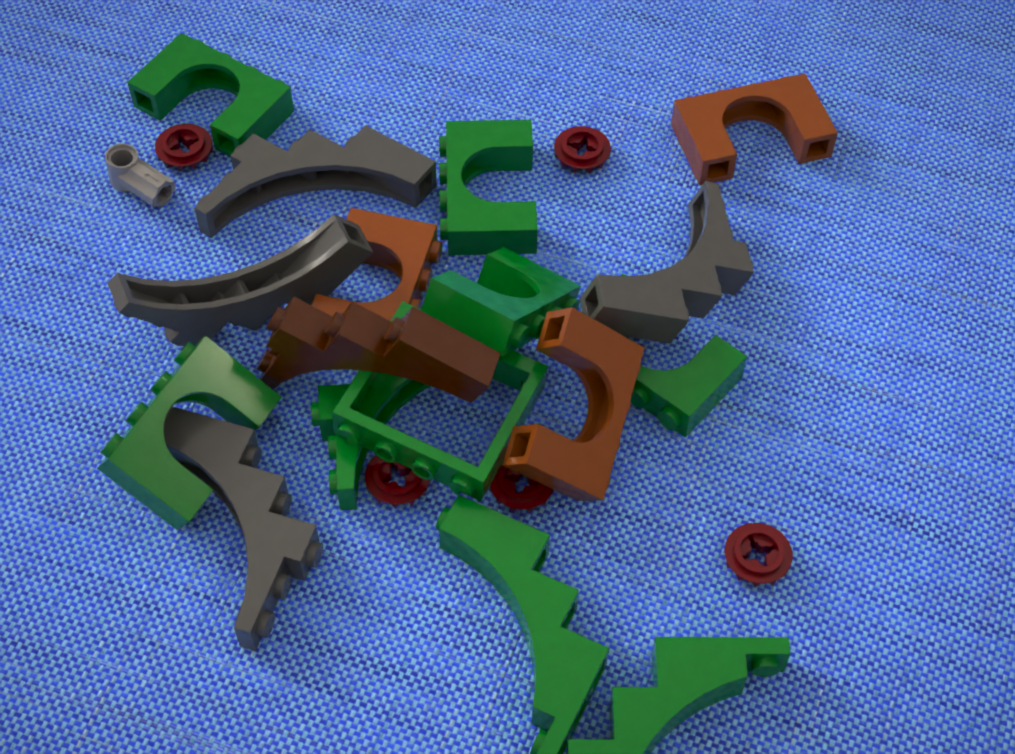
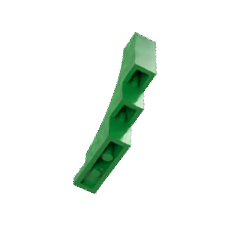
(562, 661)
(686, 679)

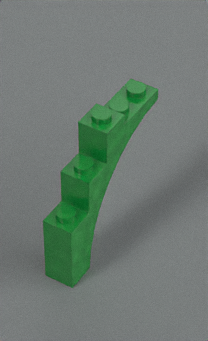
(380, 403)

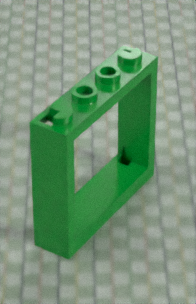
(428, 461)

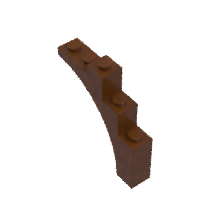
(359, 339)

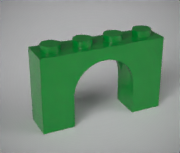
(192, 66)
(477, 224)
(505, 303)
(689, 392)
(141, 458)

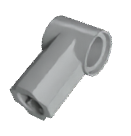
(132, 174)

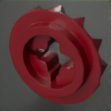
(192, 136)
(573, 140)
(379, 475)
(505, 491)
(765, 540)

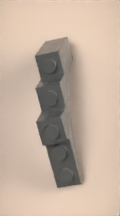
(315, 163)
(249, 294)
(660, 302)
(259, 500)

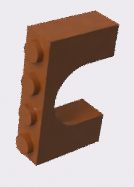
(784, 103)
(399, 246)
(608, 371)

